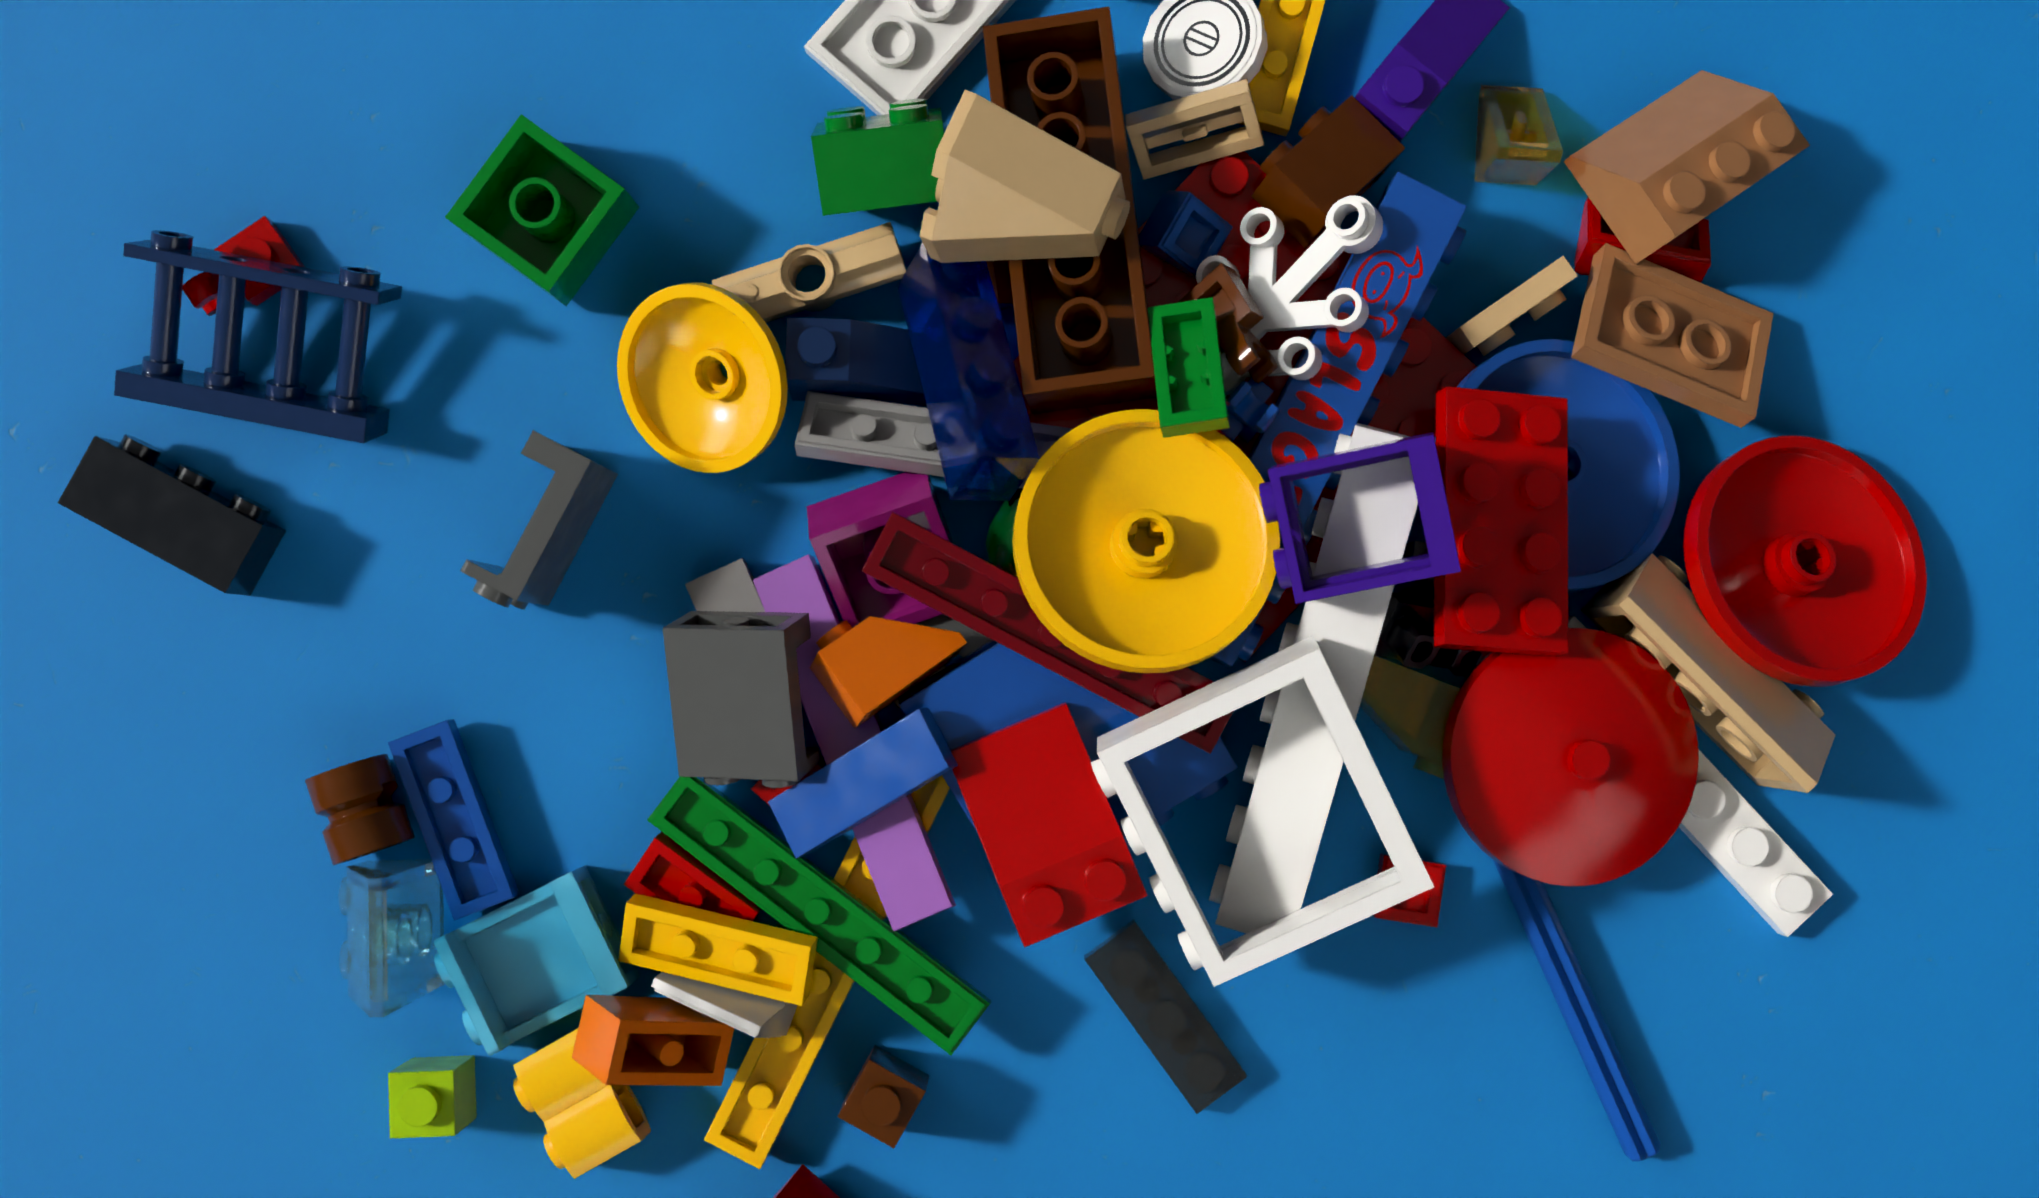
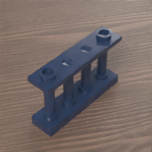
(223, 387)

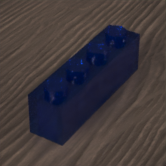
(968, 378)

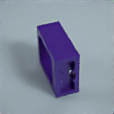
(1293, 562)

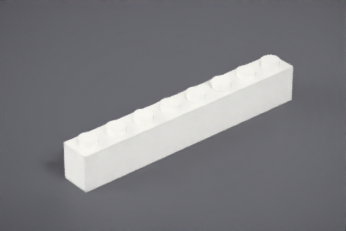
(1300, 761)

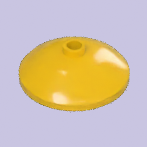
(676, 384)

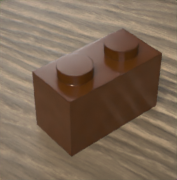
(1336, 159)

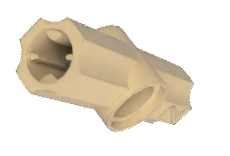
(850, 267)

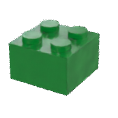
(877, 158)
(543, 210)

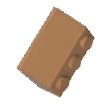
(1683, 158)

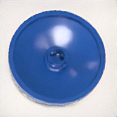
(1618, 456)

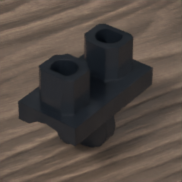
(1410, 636)

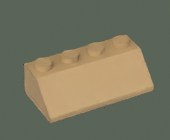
(1747, 714)

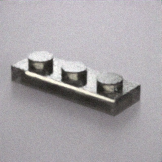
(1165, 1016)

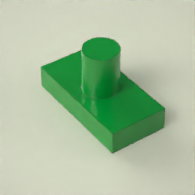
(1188, 367)

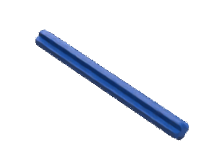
(1582, 1015)

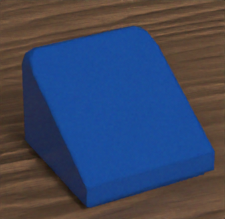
(1183, 231)

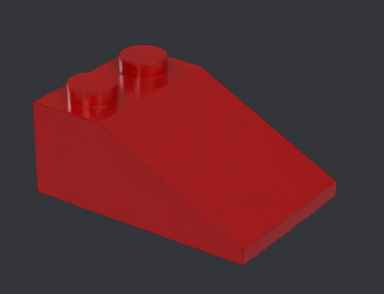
(1046, 825)

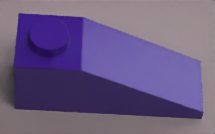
(1427, 61)

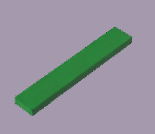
(817, 905)

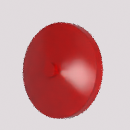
(1805, 561)
(1571, 759)

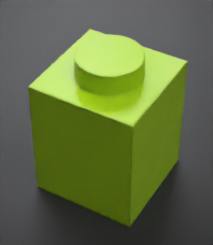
(432, 1096)

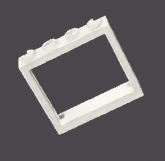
(1170, 886)

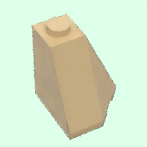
(1017, 192)

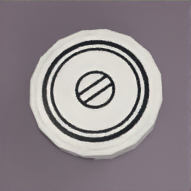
(1203, 44)

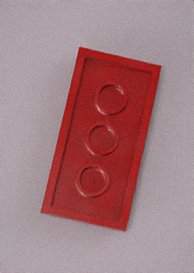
(1509, 520)

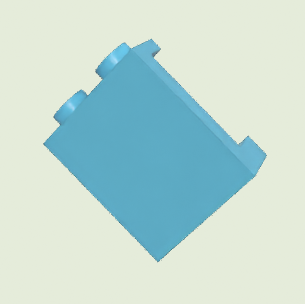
(533, 960)

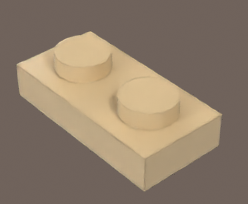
(1535, 295)

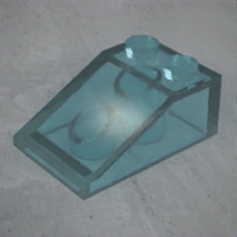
(391, 933)

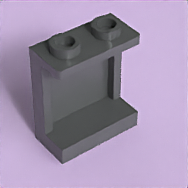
(552, 532)
(738, 696)

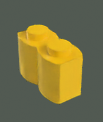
(580, 1113)

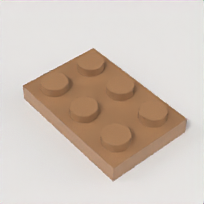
(1673, 336)

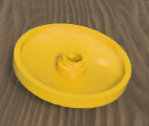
(1144, 543)

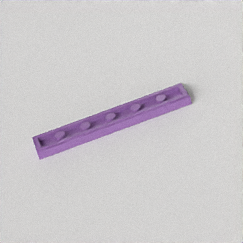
(895, 838)

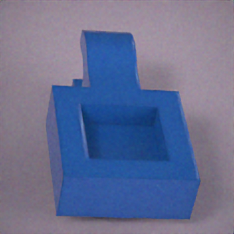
(1248, 411)

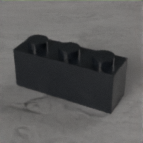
(173, 514)

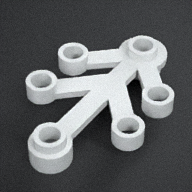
(1279, 298)

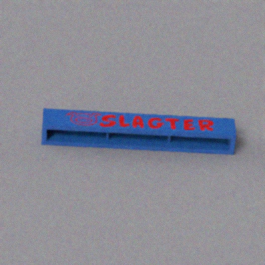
(1395, 283)

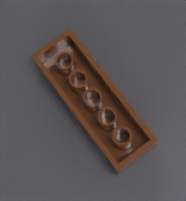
(1075, 317)

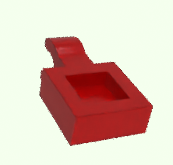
(258, 241)

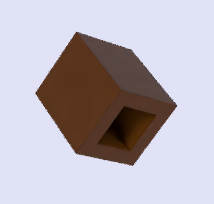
(884, 1096)

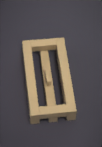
(1192, 119)

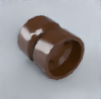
(359, 808)

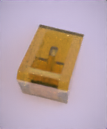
(1515, 136)

